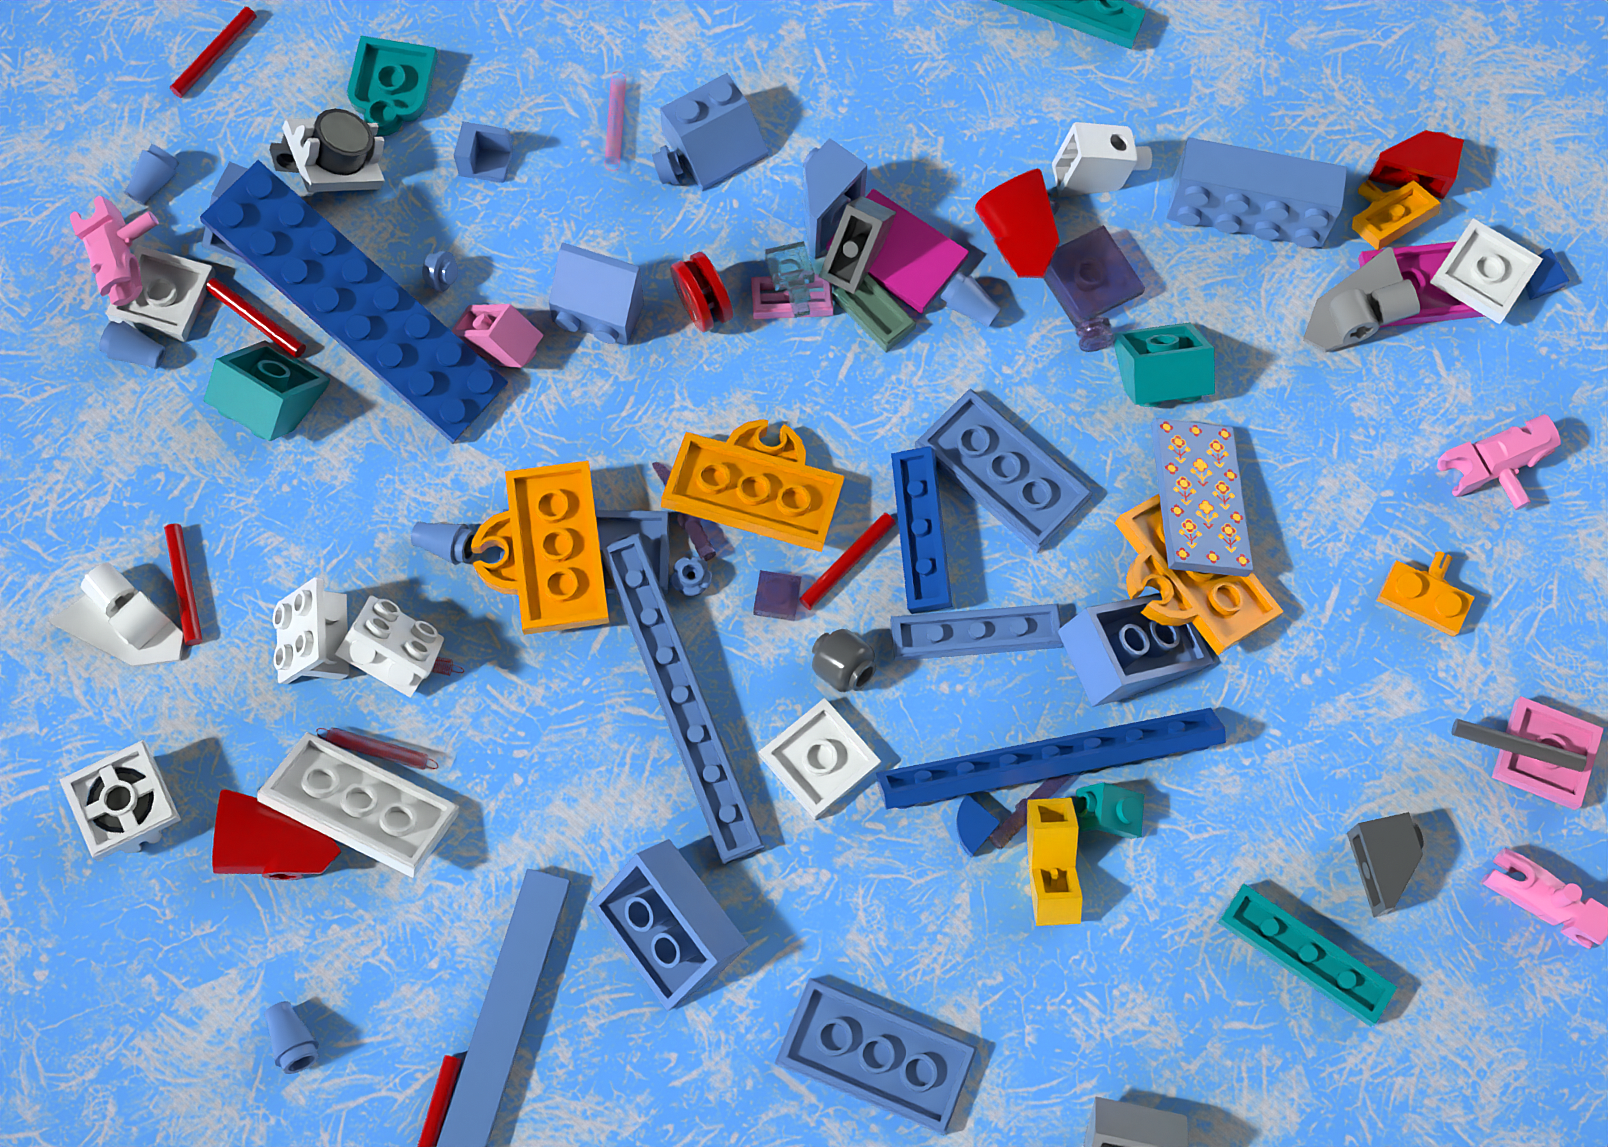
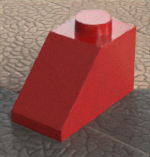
(1426, 158)

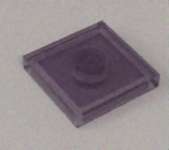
(1091, 276)

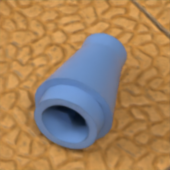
(151, 174)
(969, 299)
(129, 345)
(446, 541)
(291, 1041)

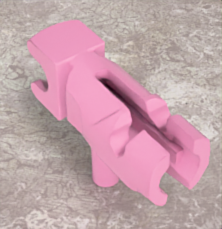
(108, 249)
(1502, 457)
(1549, 898)

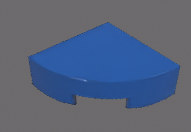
(1547, 277)
(974, 825)

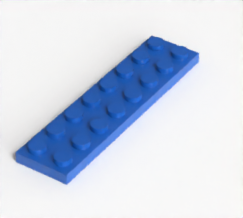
(354, 300)

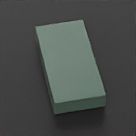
(876, 313)

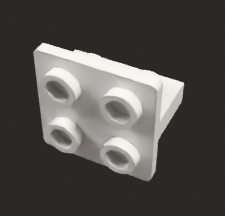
(309, 633)
(391, 645)

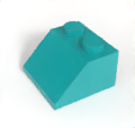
(1165, 364)
(264, 389)

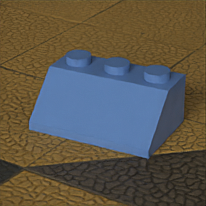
(668, 923)

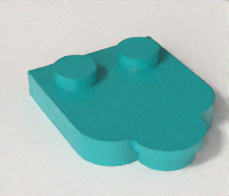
(391, 81)

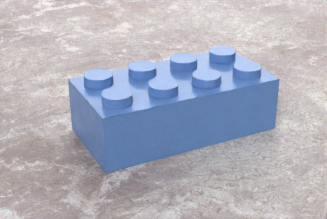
(1256, 193)

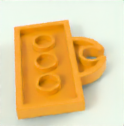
(754, 485)
(548, 548)
(1217, 604)

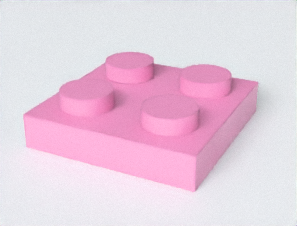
(1556, 729)

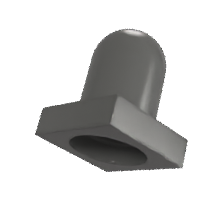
(283, 157)

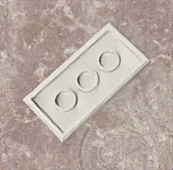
(359, 804)

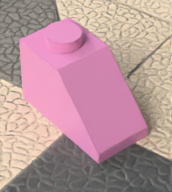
(498, 334)

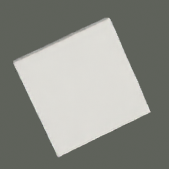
(1486, 271)
(169, 295)
(819, 758)

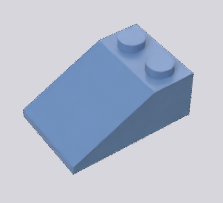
(1127, 653)

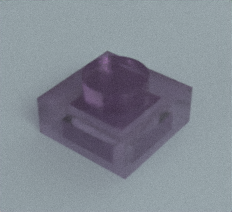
(777, 595)

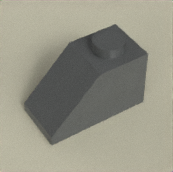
(857, 243)
(1386, 858)

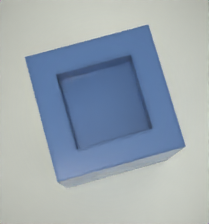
(483, 152)

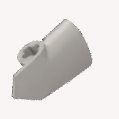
(1362, 304)

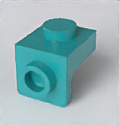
(1109, 810)

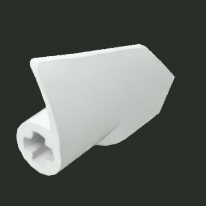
(121, 620)

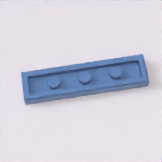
(976, 632)

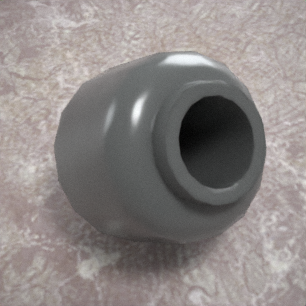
(843, 660)

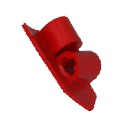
(1021, 223)
(266, 842)

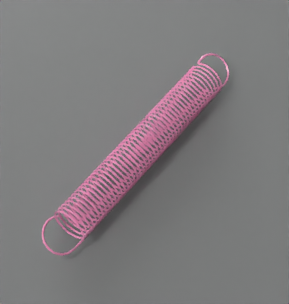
(621, 120)

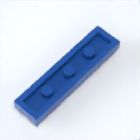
(921, 530)

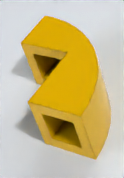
(1052, 861)

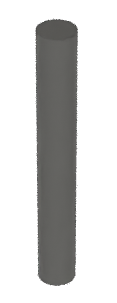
(1519, 745)

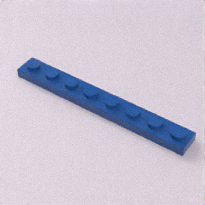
(1050, 758)

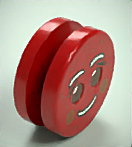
(701, 290)

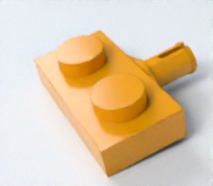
(1393, 212)
(1426, 595)

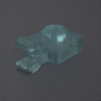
(792, 270)

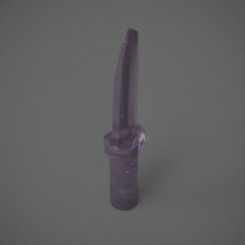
(688, 522)
(1018, 818)

